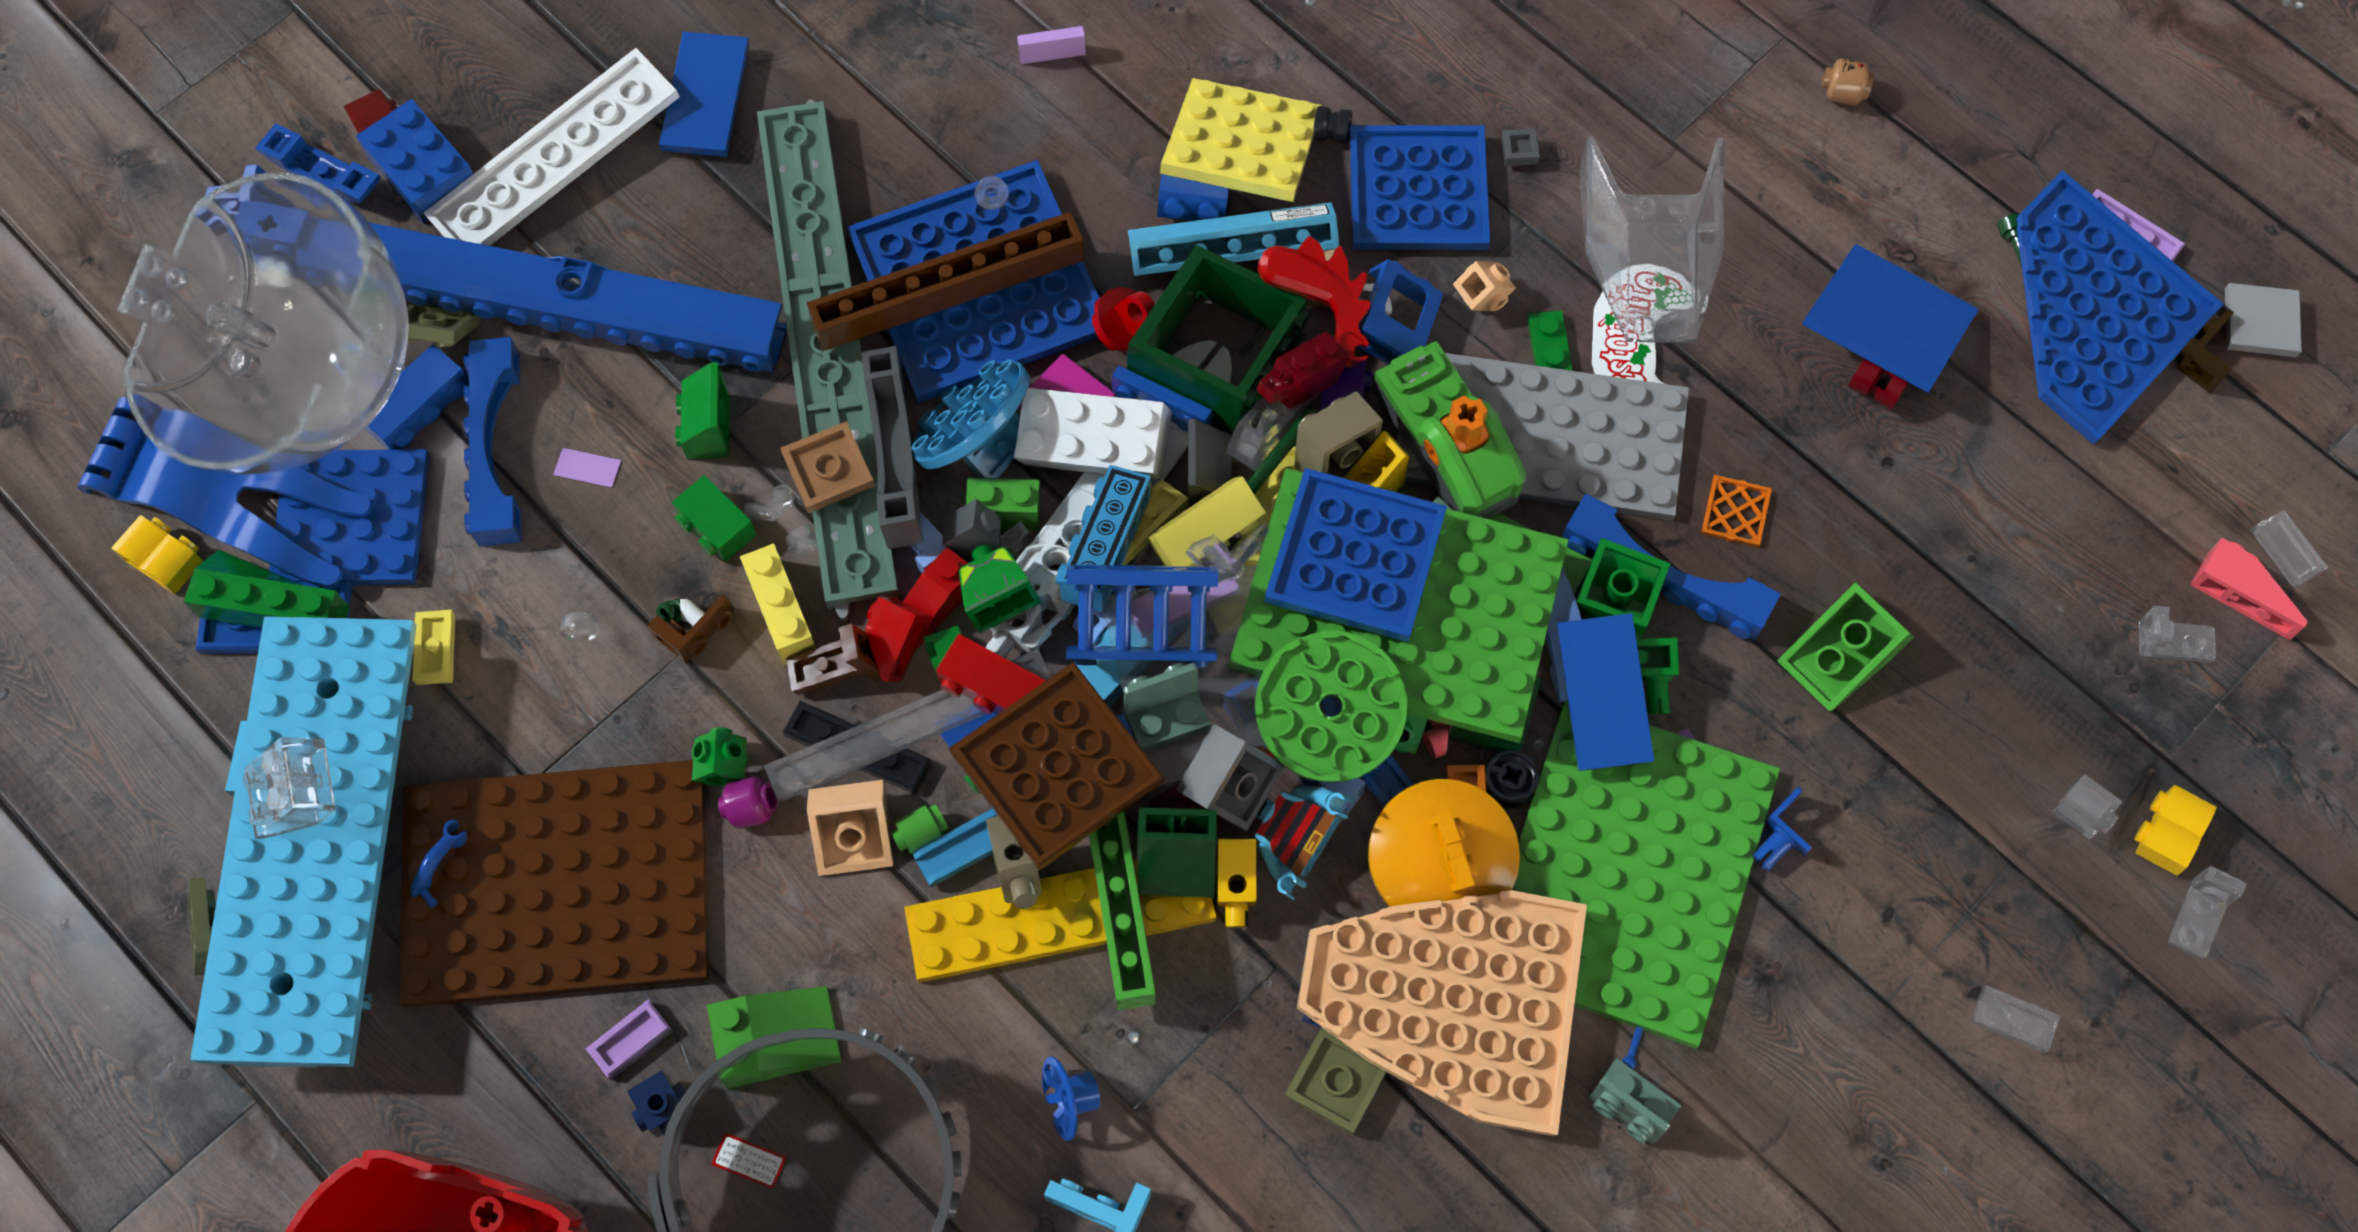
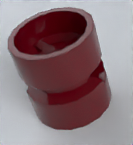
(1866, 381)

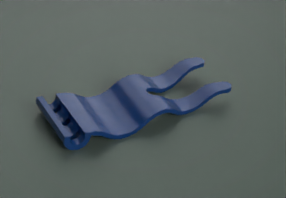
(210, 498)

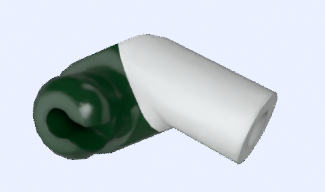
(680, 611)

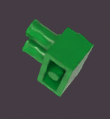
(1658, 665)

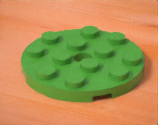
(1323, 745)

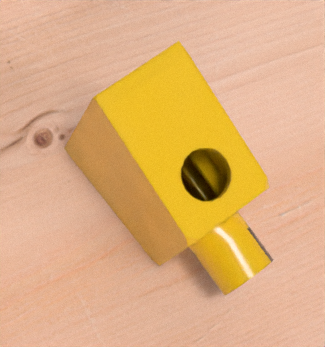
(1236, 863)

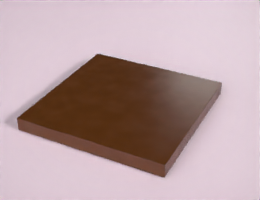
(1056, 765)

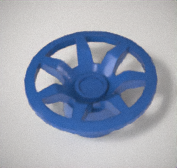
(1072, 1093)

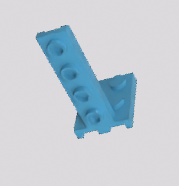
(955, 850)

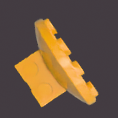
(1442, 844)

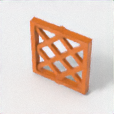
(1731, 535)

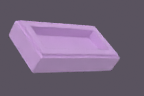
(1051, 45)
(629, 1040)

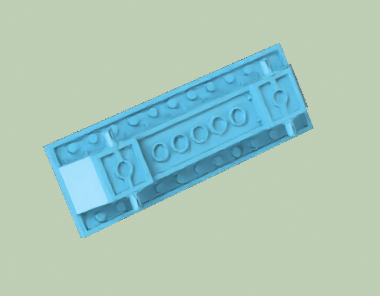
(303, 904)

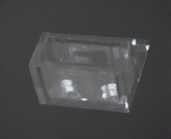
(289, 787)

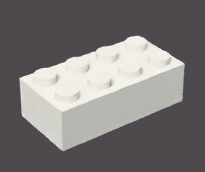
(1092, 432)

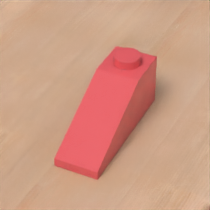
(2246, 586)

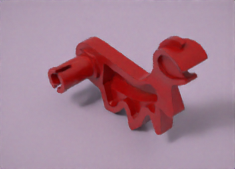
(1328, 282)

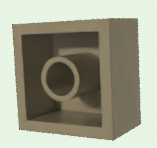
(1337, 436)

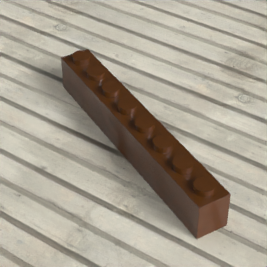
(946, 281)

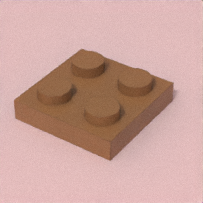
(827, 467)

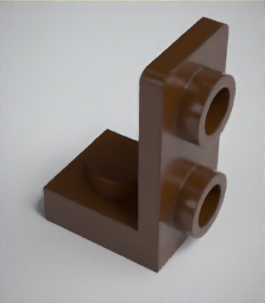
(692, 643)

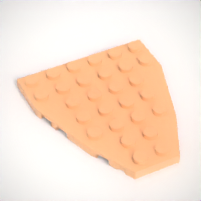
(1457, 999)

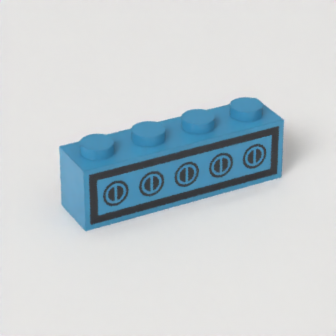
(1107, 528)

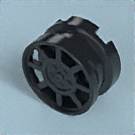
(1511, 778)

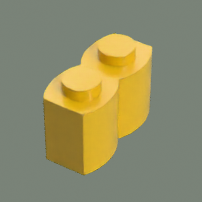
(157, 553)
(2174, 829)

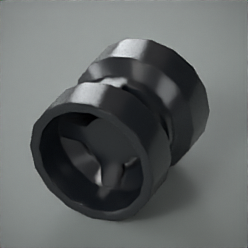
(1335, 125)

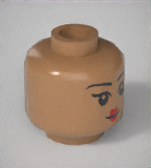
(1847, 82)

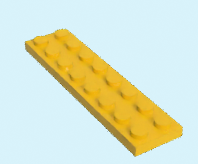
(986, 932)

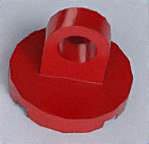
(1119, 316)

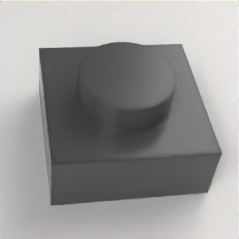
(1520, 147)

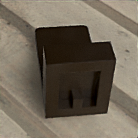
(2198, 363)

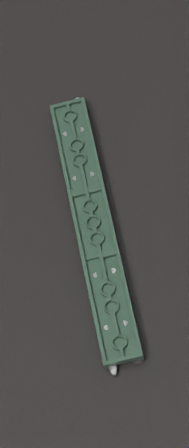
(827, 382)

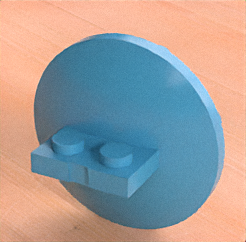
(979, 422)

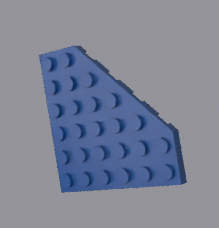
(2100, 306)

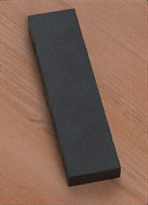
(903, 769)

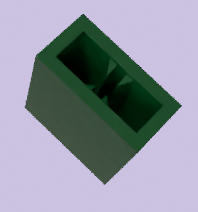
(1176, 852)

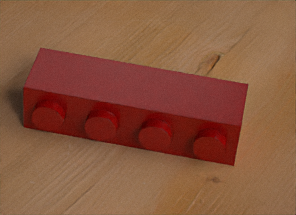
(984, 676)

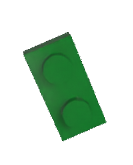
(1549, 340)

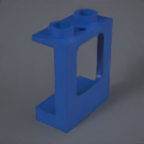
(1385, 335)

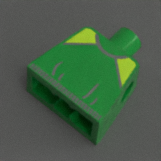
(995, 588)

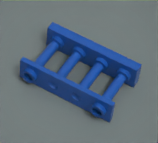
(1161, 582)

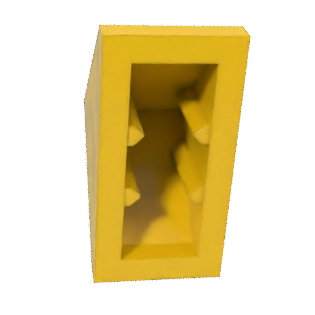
(1382, 465)

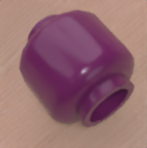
(747, 802)

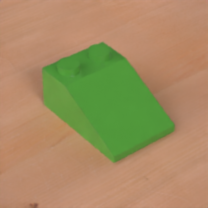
(1845, 647)
(759, 1015)

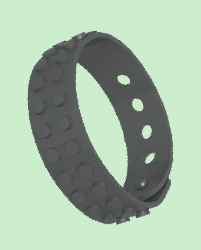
(664, 1188)

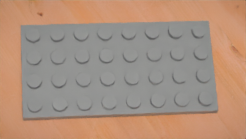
(1582, 434)

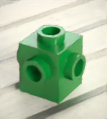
(719, 757)

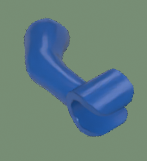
(425, 872)

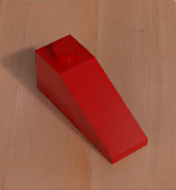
(937, 590)

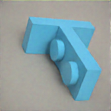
(1103, 1209)

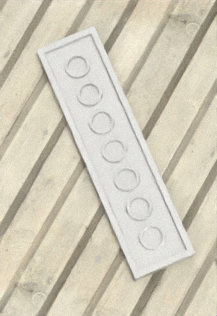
(554, 152)

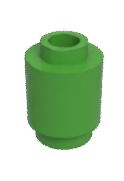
(919, 828)

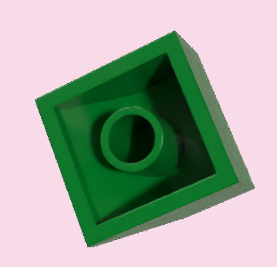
(704, 414)
(1622, 583)

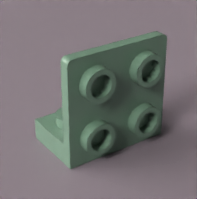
(1165, 707)
(1634, 1103)

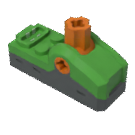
(1451, 432)

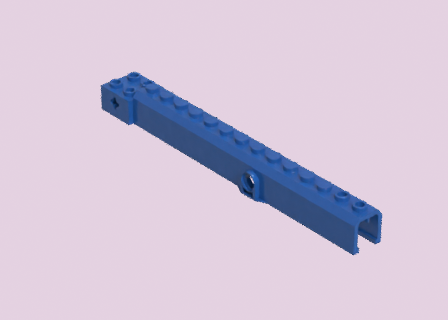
(604, 306)

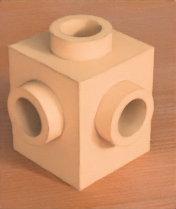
(1485, 286)

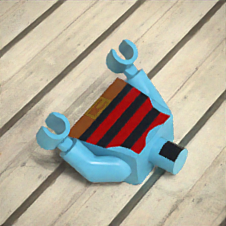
(1297, 831)

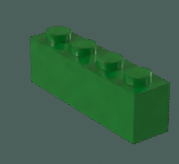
(244, 594)

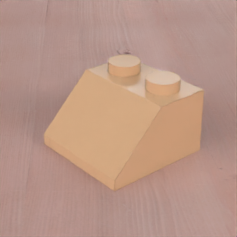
(850, 827)

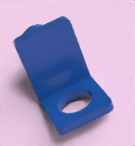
(1783, 837)

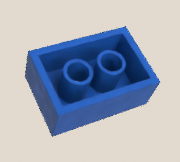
(414, 157)

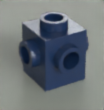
(655, 1102)

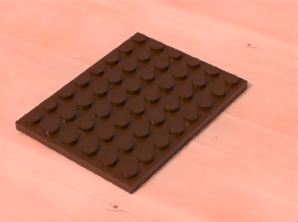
(558, 884)

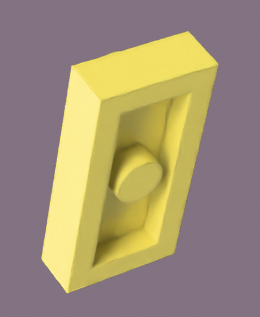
(434, 647)

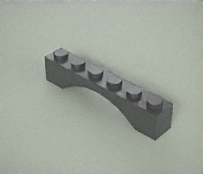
(896, 470)

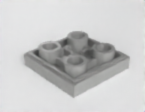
(2263, 320)

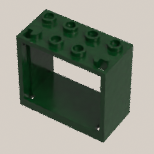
(1236, 290)

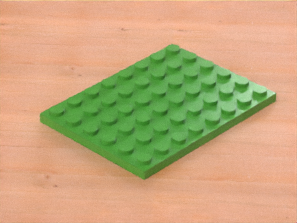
(1473, 631)
(1657, 862)

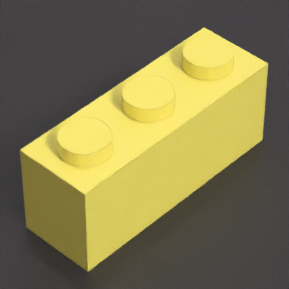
(1222, 513)
(777, 602)

